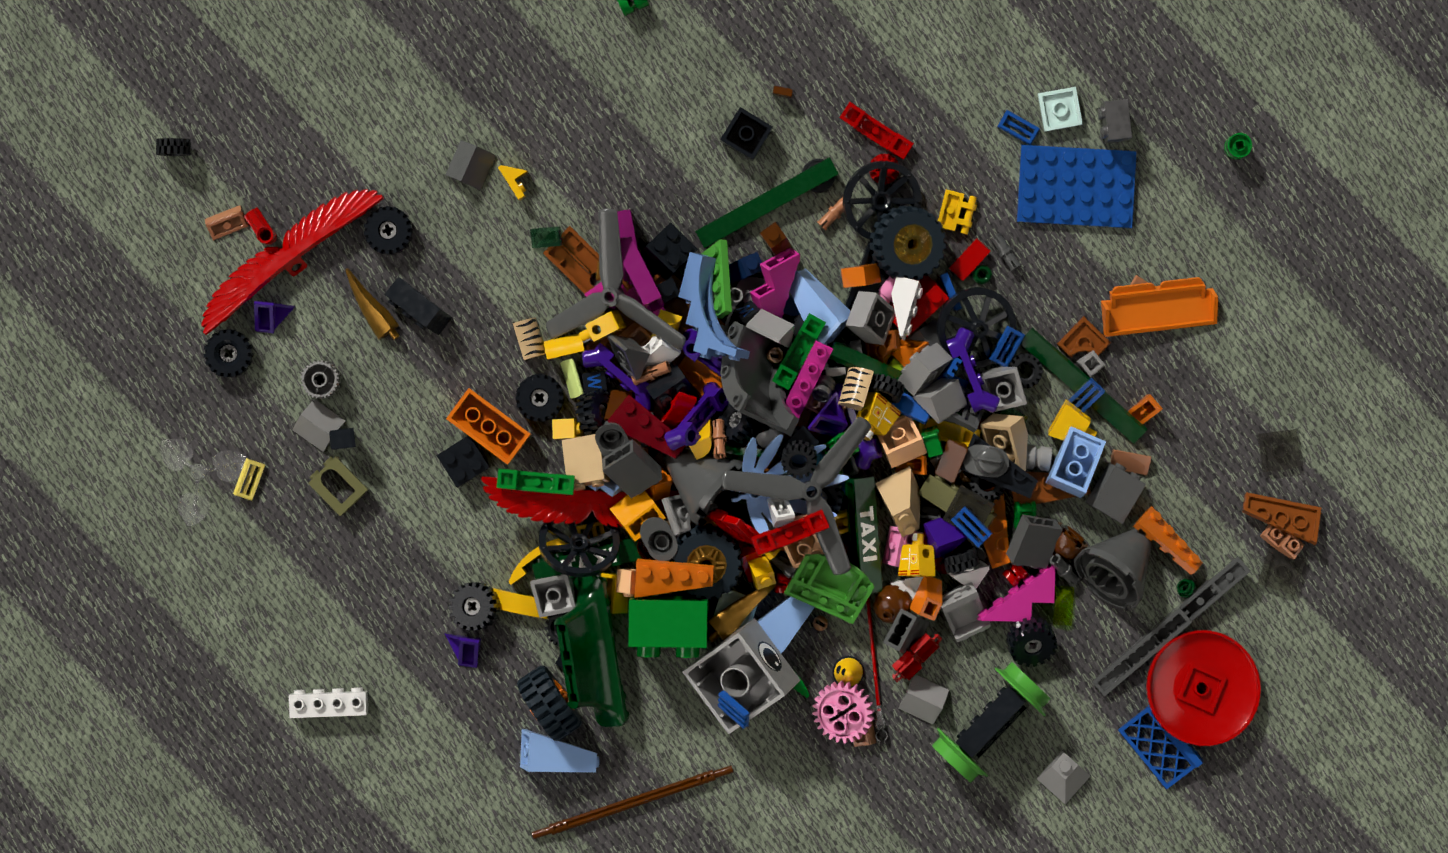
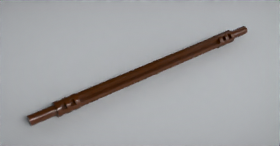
(566, 824)

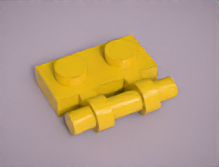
(951, 208)

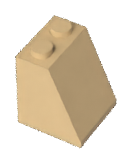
(584, 461)
(902, 500)

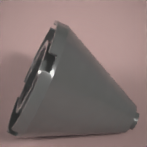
(700, 482)
(1117, 568)

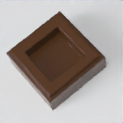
(783, 92)

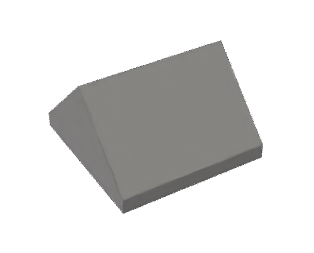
(772, 327)
(941, 399)
(316, 423)
(553, 595)
(924, 699)

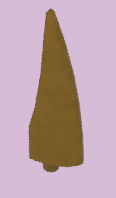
(377, 316)
(732, 616)

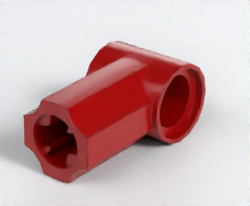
(260, 225)

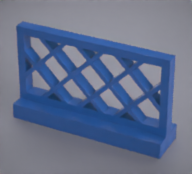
(1186, 750)

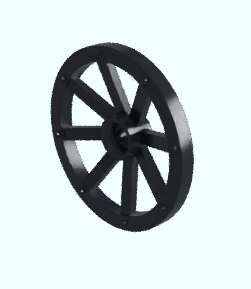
(875, 195)
(976, 322)
(584, 547)

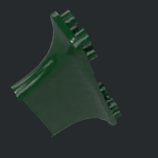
(591, 655)

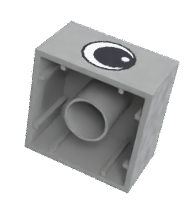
(746, 668)

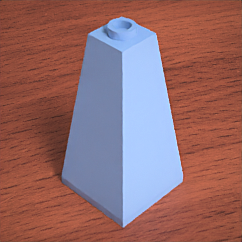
(817, 300)
(785, 621)
(544, 754)

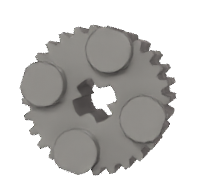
(311, 383)

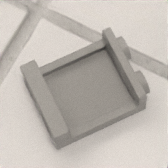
(961, 612)

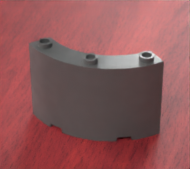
(750, 383)

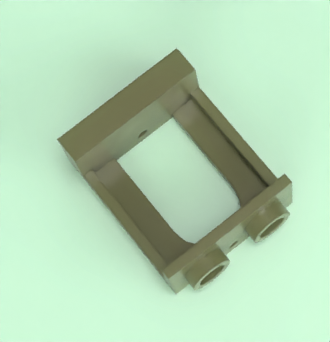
(350, 478)

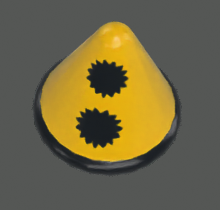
(848, 670)

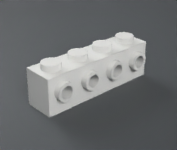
(328, 703)

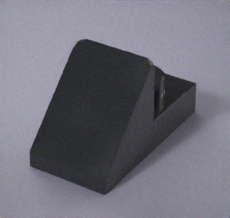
(342, 438)

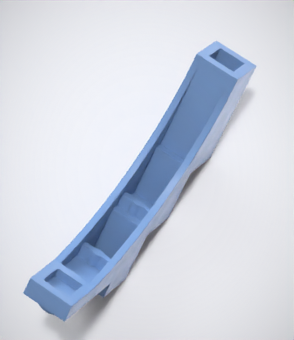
(697, 291)

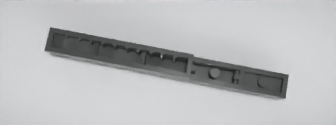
(1171, 626)

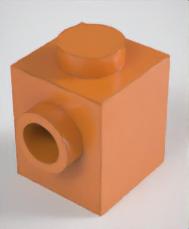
(661, 489)

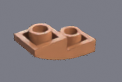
(1282, 541)

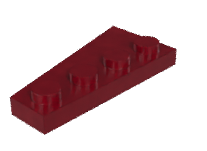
(643, 426)

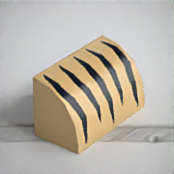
(529, 338)
(855, 388)

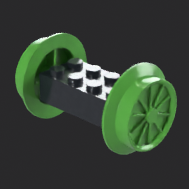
(992, 723)

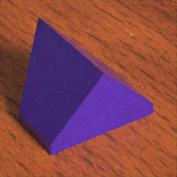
(269, 315)
(830, 419)
(943, 536)
(465, 649)

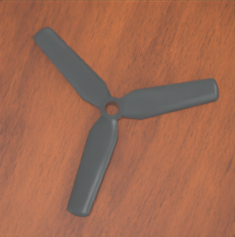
(611, 277)
(790, 488)

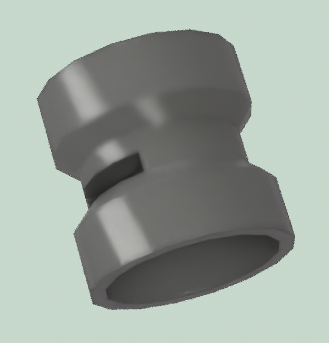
(823, 388)

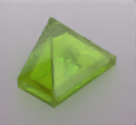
(1063, 605)

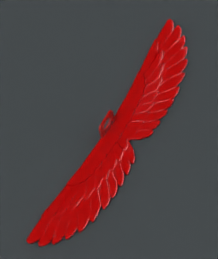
(273, 260)
(559, 507)

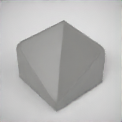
(1091, 363)

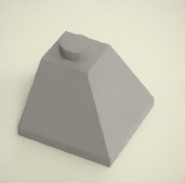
(1005, 384)
(1063, 777)

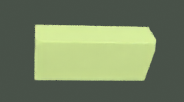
(572, 378)

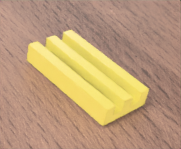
(261, 466)

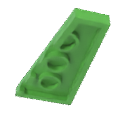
(721, 278)

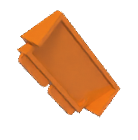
(1158, 308)

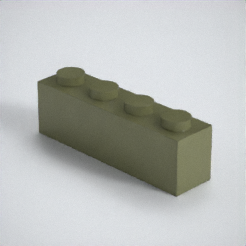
(942, 494)

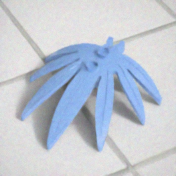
(758, 504)

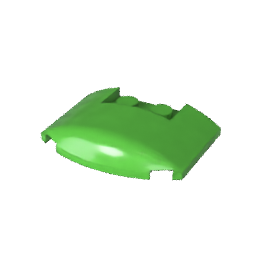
(835, 594)

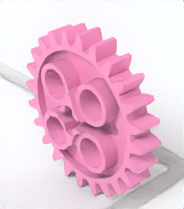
(833, 697)

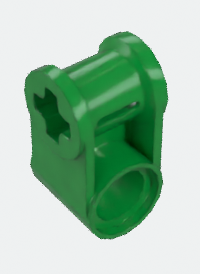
(1023, 509)

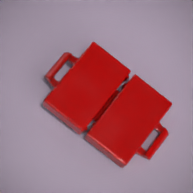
(733, 526)
(909, 664)

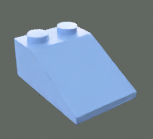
(1076, 462)

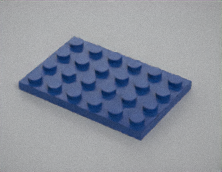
(1076, 186)

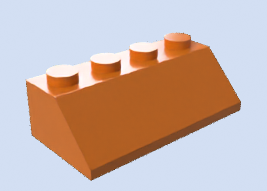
(488, 426)

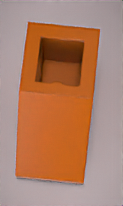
(928, 598)

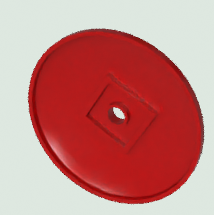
(1229, 680)

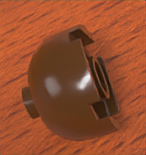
(1069, 543)
(890, 601)

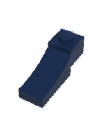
(744, 267)

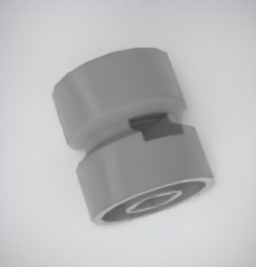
(1038, 458)

